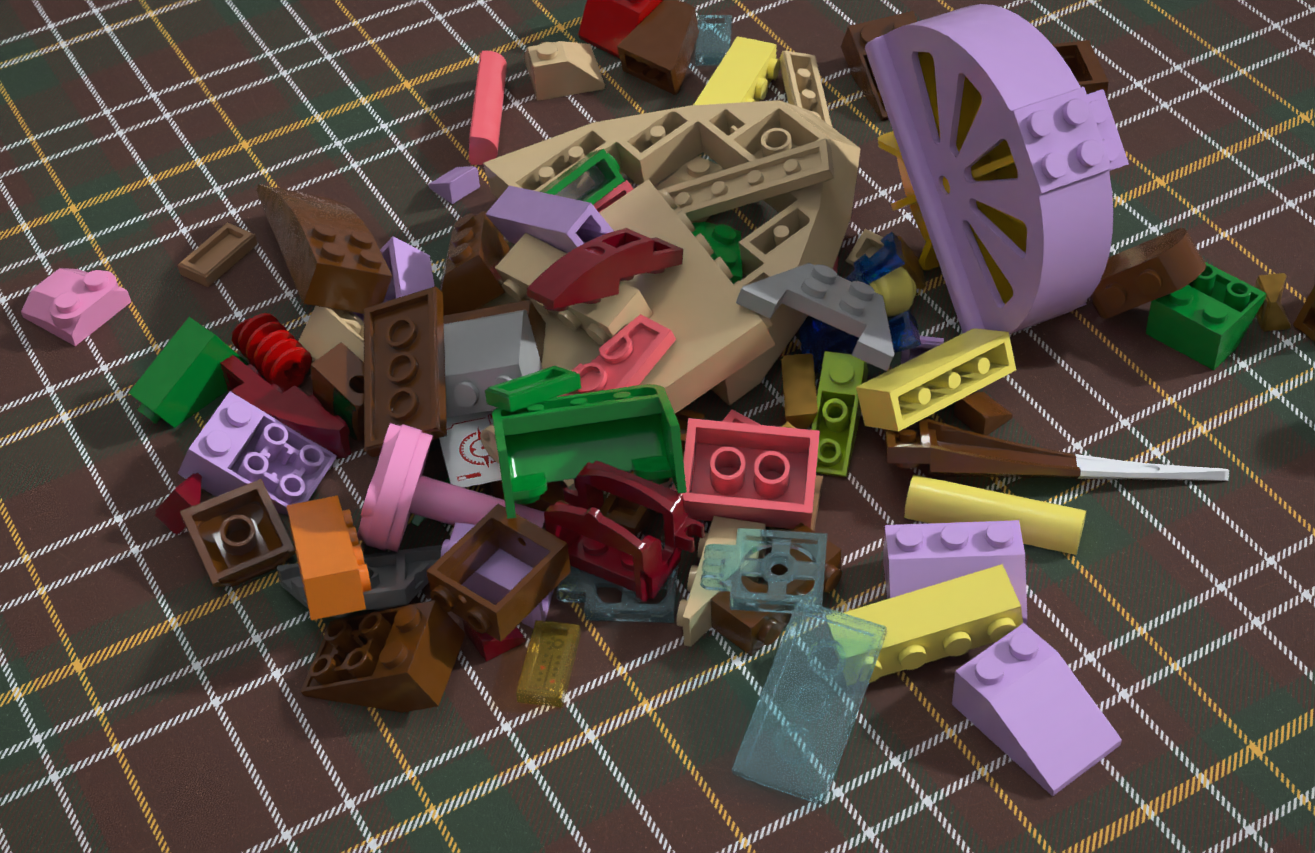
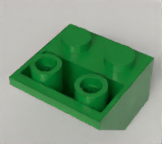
(1205, 316)

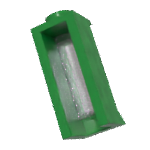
(588, 179)

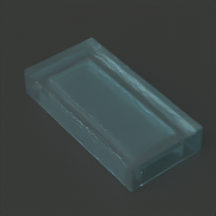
(713, 39)

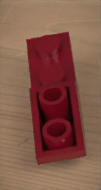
(599, 266)
(290, 407)

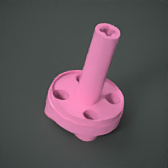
(401, 490)

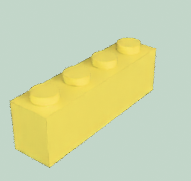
(742, 73)
(936, 379)
(943, 619)

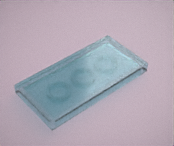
(810, 701)

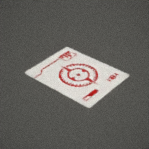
(464, 453)

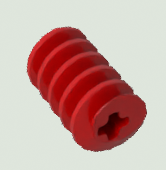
(272, 350)

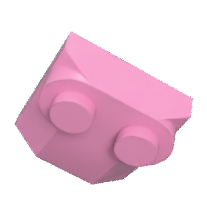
(75, 303)

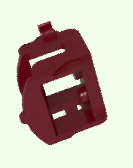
(611, 550)

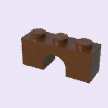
(754, 628)

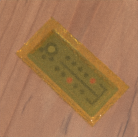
(548, 663)

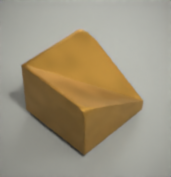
(1271, 313)

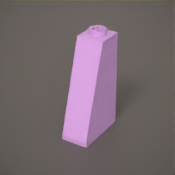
(548, 217)

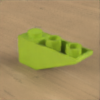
(838, 411)

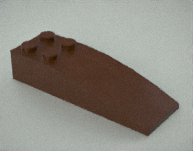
(326, 250)

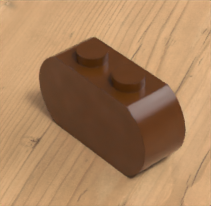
(1147, 273)

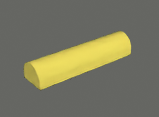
(1040, 522)

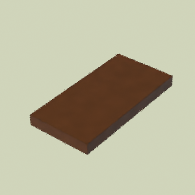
(404, 367)

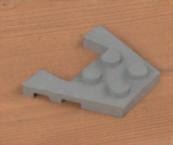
(830, 299)

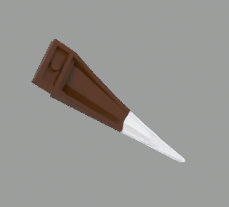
(969, 454)

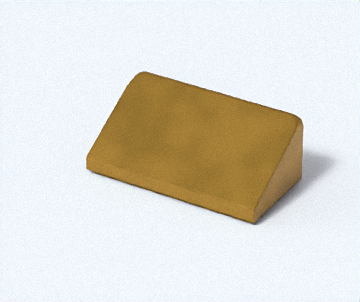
(799, 390)

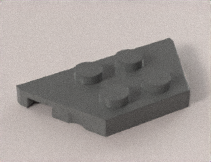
(392, 575)

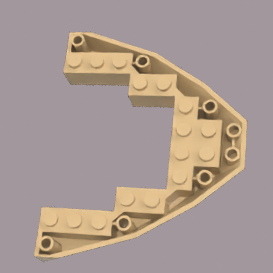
(659, 142)

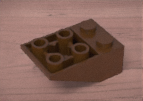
(387, 658)

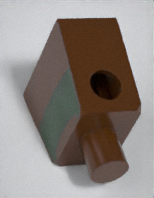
(340, 387)

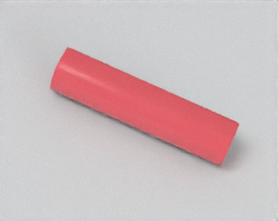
(487, 108)

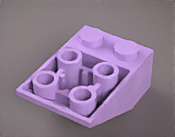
(250, 445)

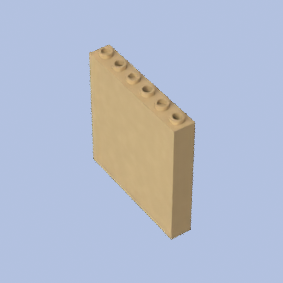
(689, 299)

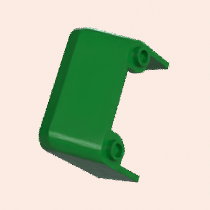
(557, 438)

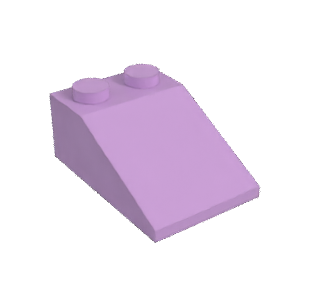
(1034, 709)

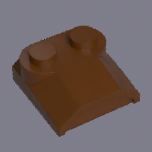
(238, 535)

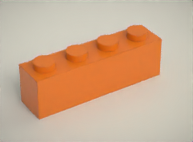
(328, 557)

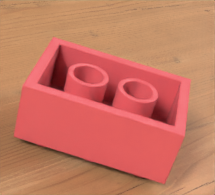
(750, 472)

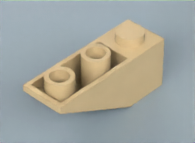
(695, 612)

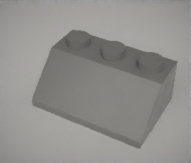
(486, 354)

